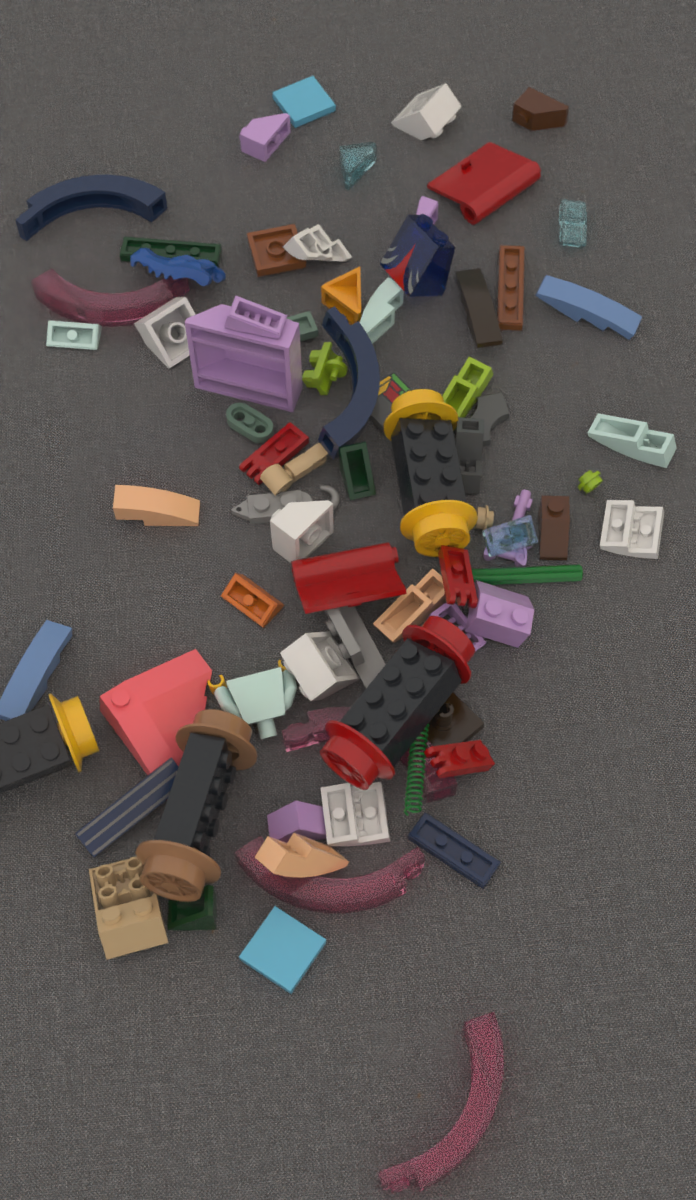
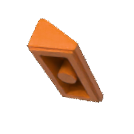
(251, 599)

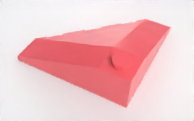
(155, 706)

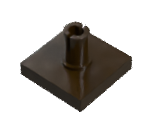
(453, 723)

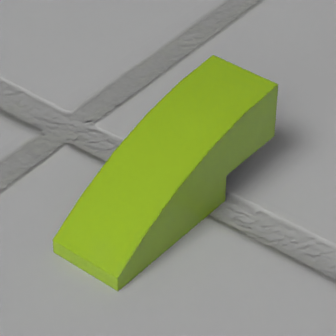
(467, 386)

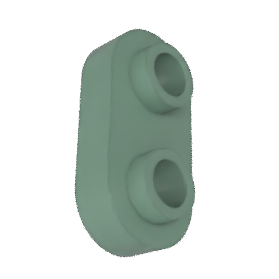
(251, 424)

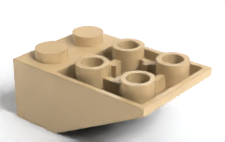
(125, 910)

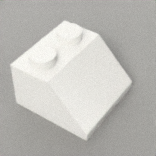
(428, 113)
(166, 331)
(301, 528)
(318, 665)

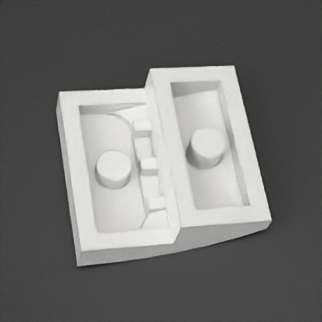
(632, 529)
(355, 815)

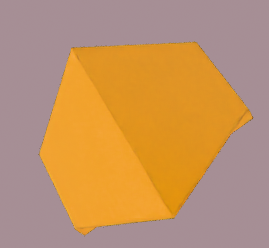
(344, 294)

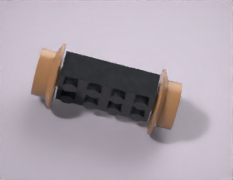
(179, 856)

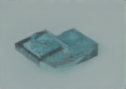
(573, 223)

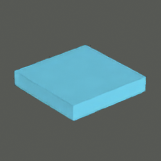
(304, 101)
(282, 949)

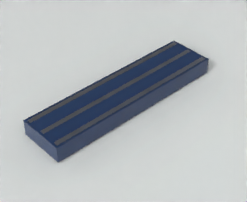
(128, 809)

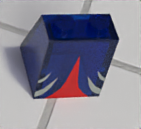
(419, 257)

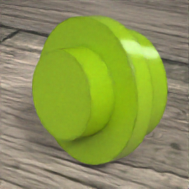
(589, 481)

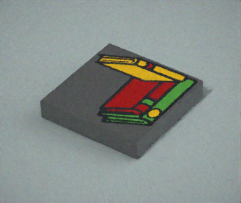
(390, 388)

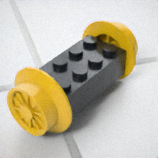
(429, 472)
(35, 743)

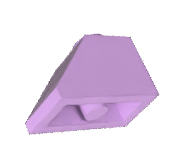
(264, 135)

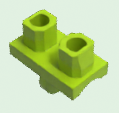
(327, 369)

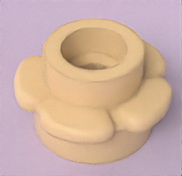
(485, 518)

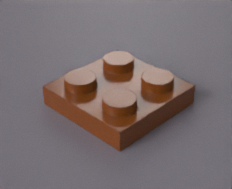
(268, 250)

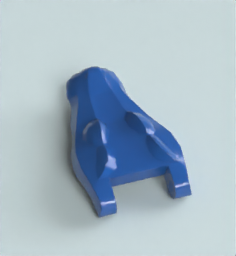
(178, 267)

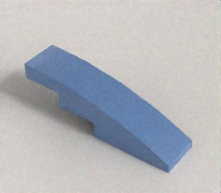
(584, 303)
(33, 670)

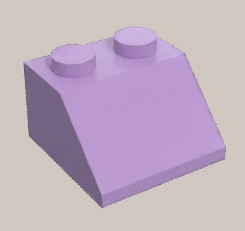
(500, 615)

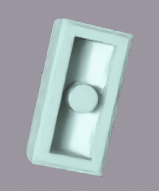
(73, 335)

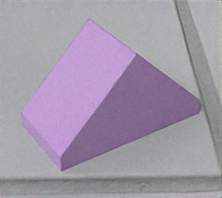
(297, 818)

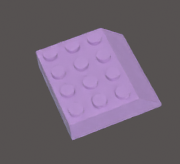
(245, 363)

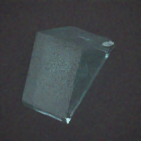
(356, 161)
(510, 536)

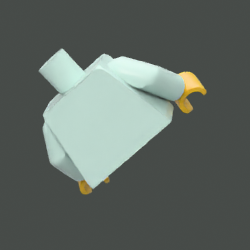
(258, 697)

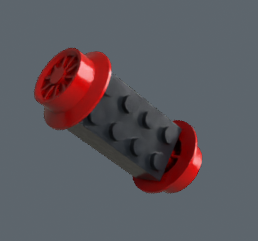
(398, 702)

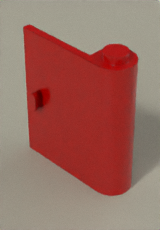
(486, 180)
(347, 577)

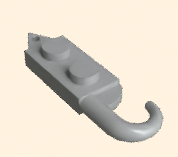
(262, 506)

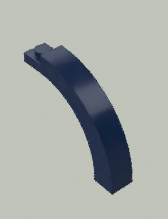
(91, 192)
(365, 382)

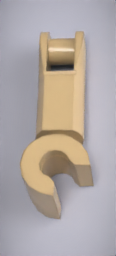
(281, 479)

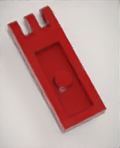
(276, 450)
(457, 576)
(460, 758)

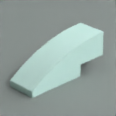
(381, 309)
(633, 439)

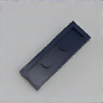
(454, 850)

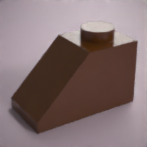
(539, 111)
(554, 527)

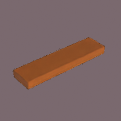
(510, 287)

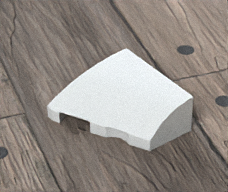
(316, 245)

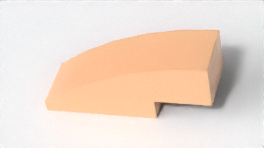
(155, 506)
(412, 607)
(299, 857)

